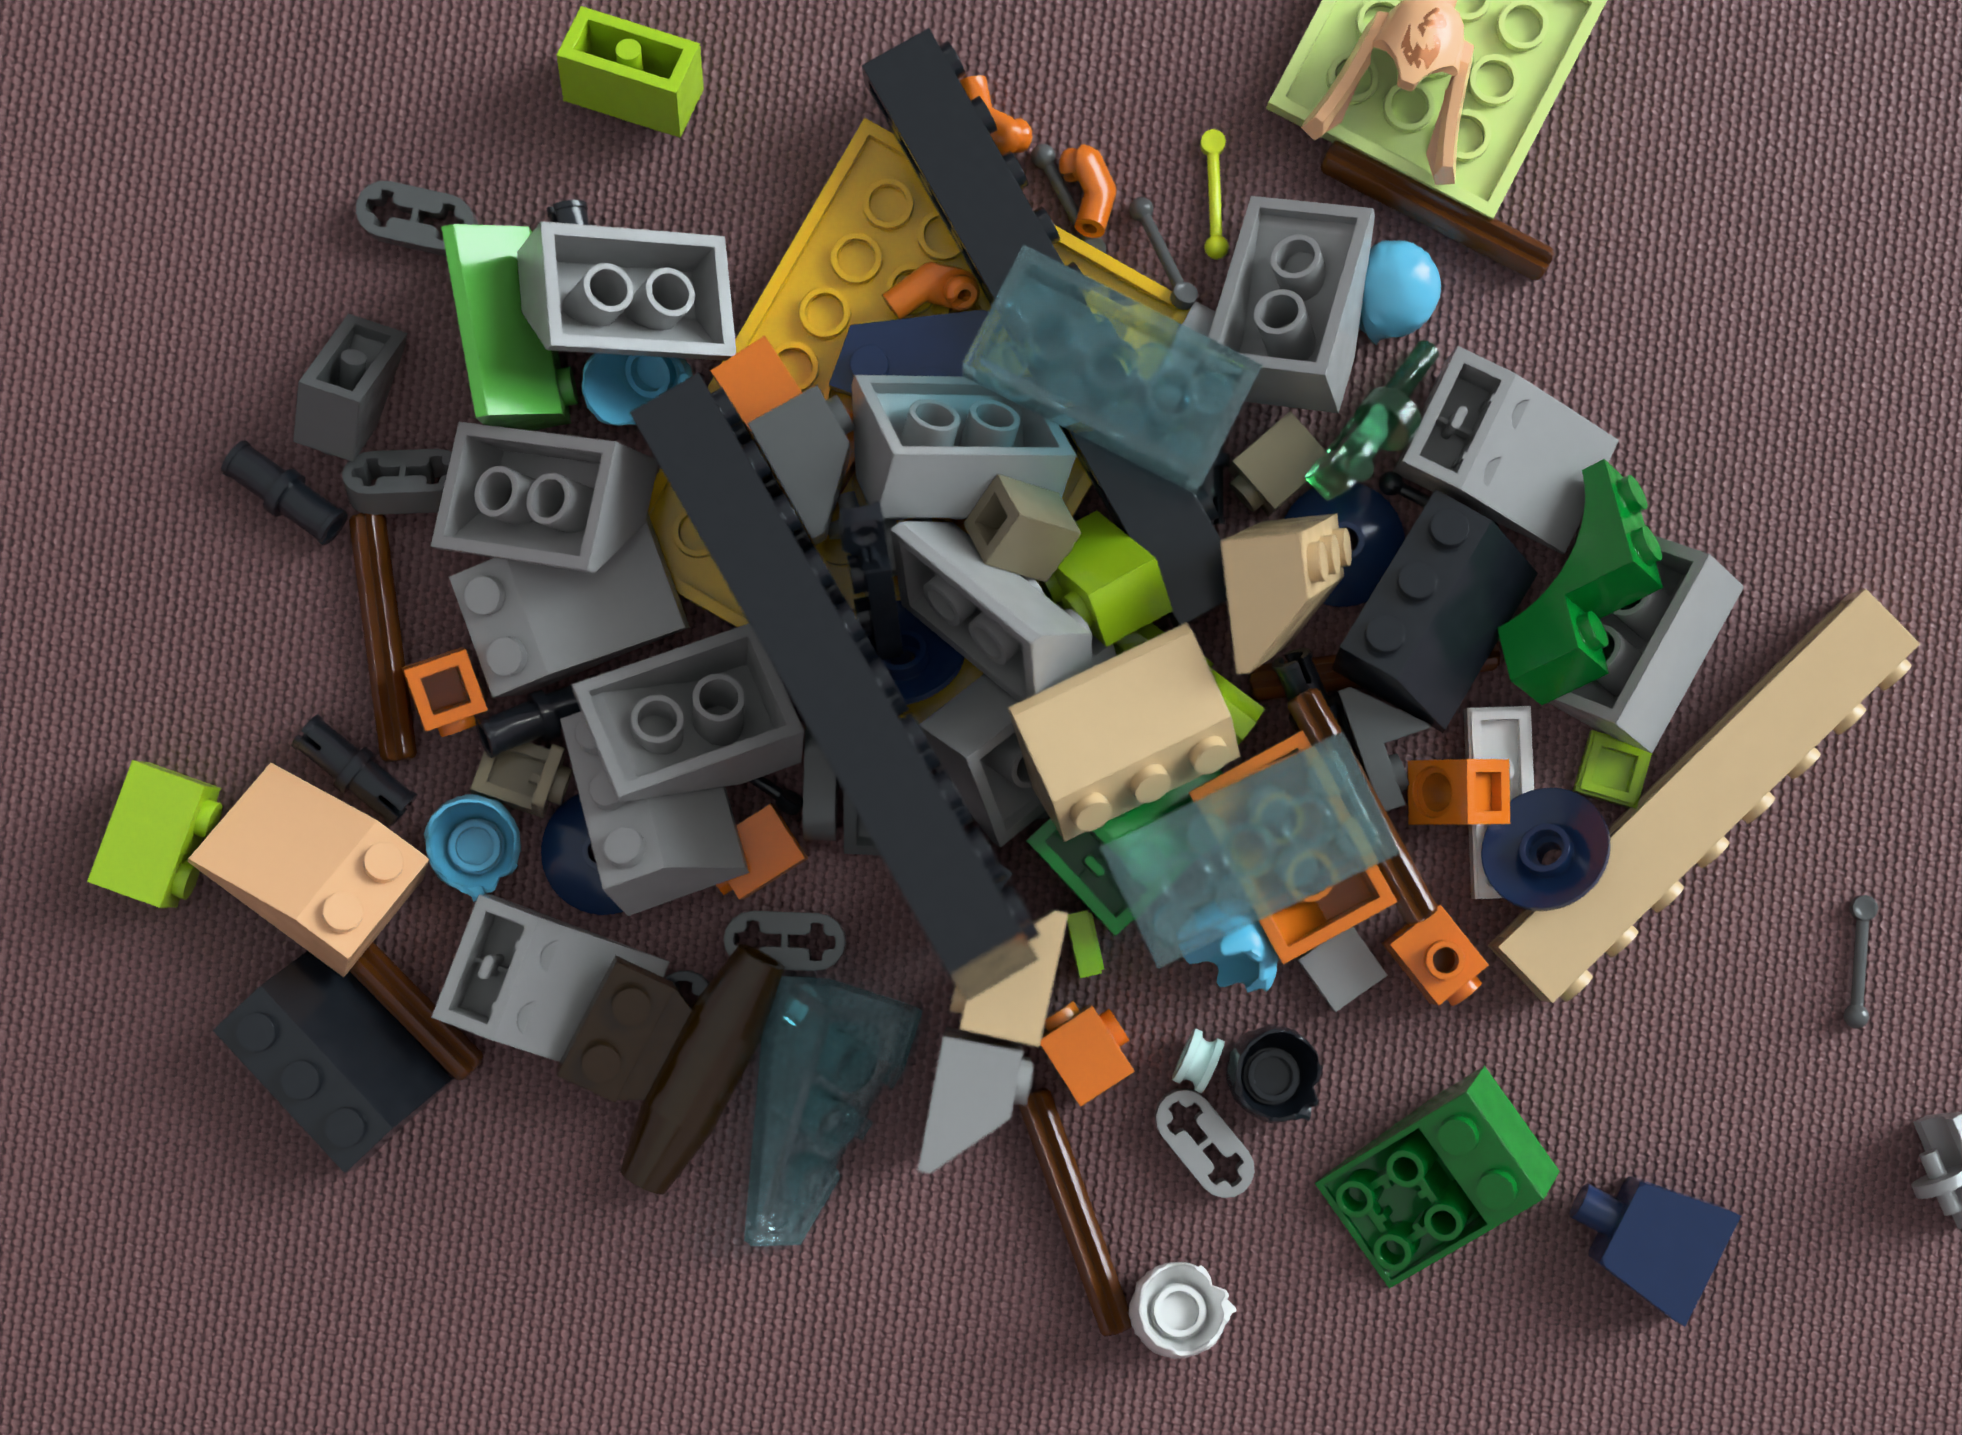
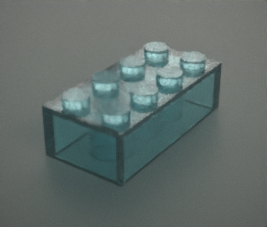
(1110, 369)
(1249, 849)

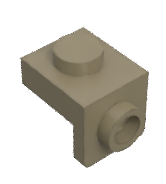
(524, 777)

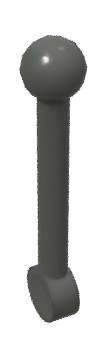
(1044, 157)
(1183, 293)
(1862, 909)

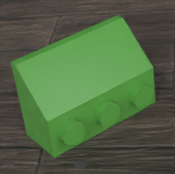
(507, 365)

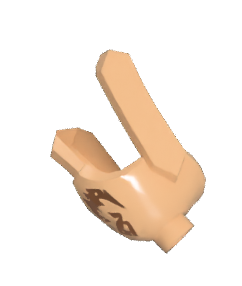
(1422, 41)

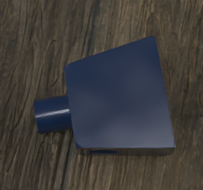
(1656, 1241)

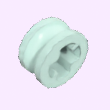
(1198, 1060)

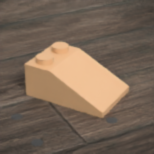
(311, 866)

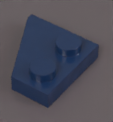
(907, 347)

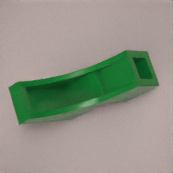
(1613, 563)

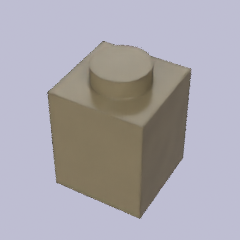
(1275, 465)
(1022, 528)

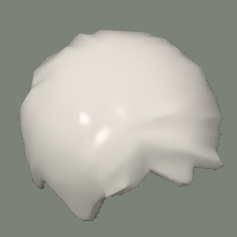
(1179, 1310)

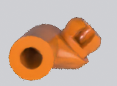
(1011, 133)
(1097, 185)
(935, 285)

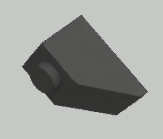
(347, 387)
(808, 454)

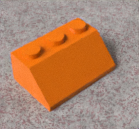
(1326, 912)

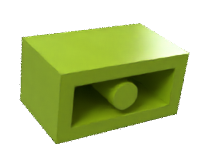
(630, 71)
(1109, 581)
(154, 833)

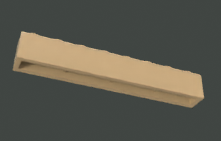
(1711, 790)

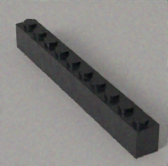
(990, 222)

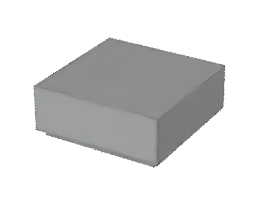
(1342, 968)

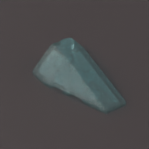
(818, 1076)

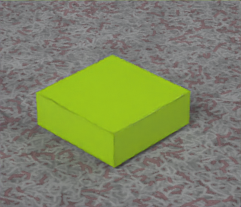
(1612, 770)
(1084, 943)

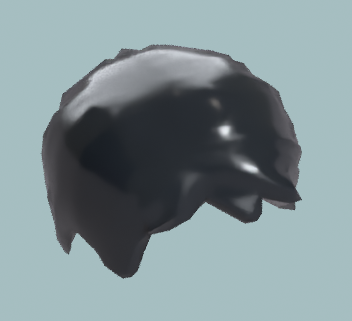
(1274, 1074)

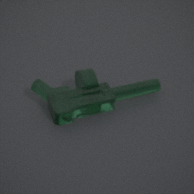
(1381, 421)

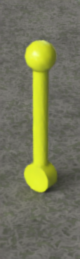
(1212, 145)

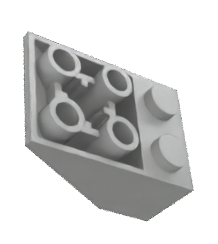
(1504, 449)
(528, 976)

